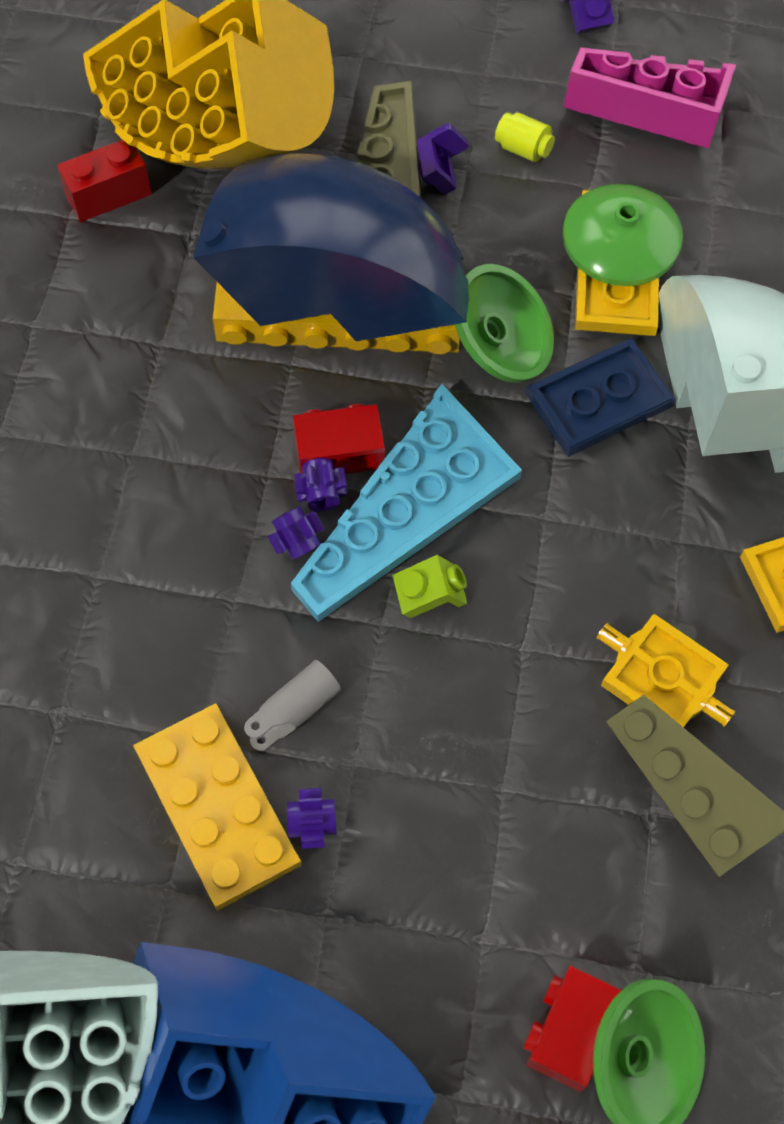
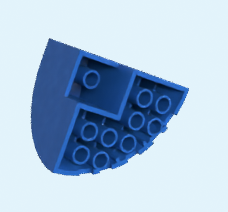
(264, 1051)

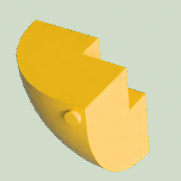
(218, 85)

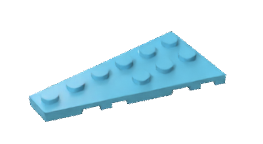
(415, 495)

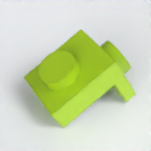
(429, 586)

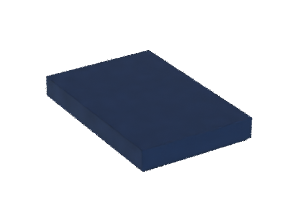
(600, 397)

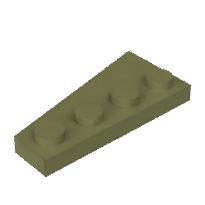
(391, 134)
(706, 795)

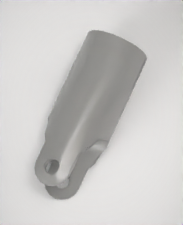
(292, 705)

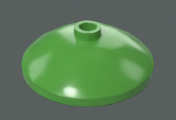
(622, 248)
(506, 325)
(649, 1055)

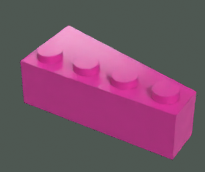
(650, 93)

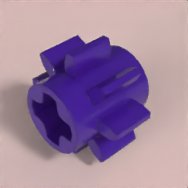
(320, 484)
(296, 532)
(311, 818)

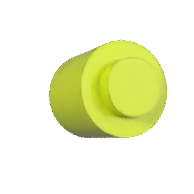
(524, 136)

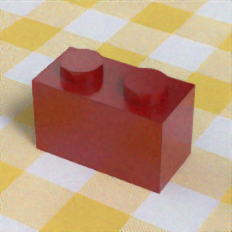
(104, 180)
(345, 436)
(566, 1039)

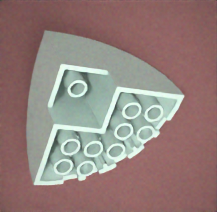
(727, 361)
(72, 1036)

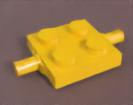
(667, 670)

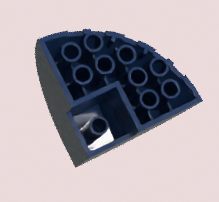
(332, 238)

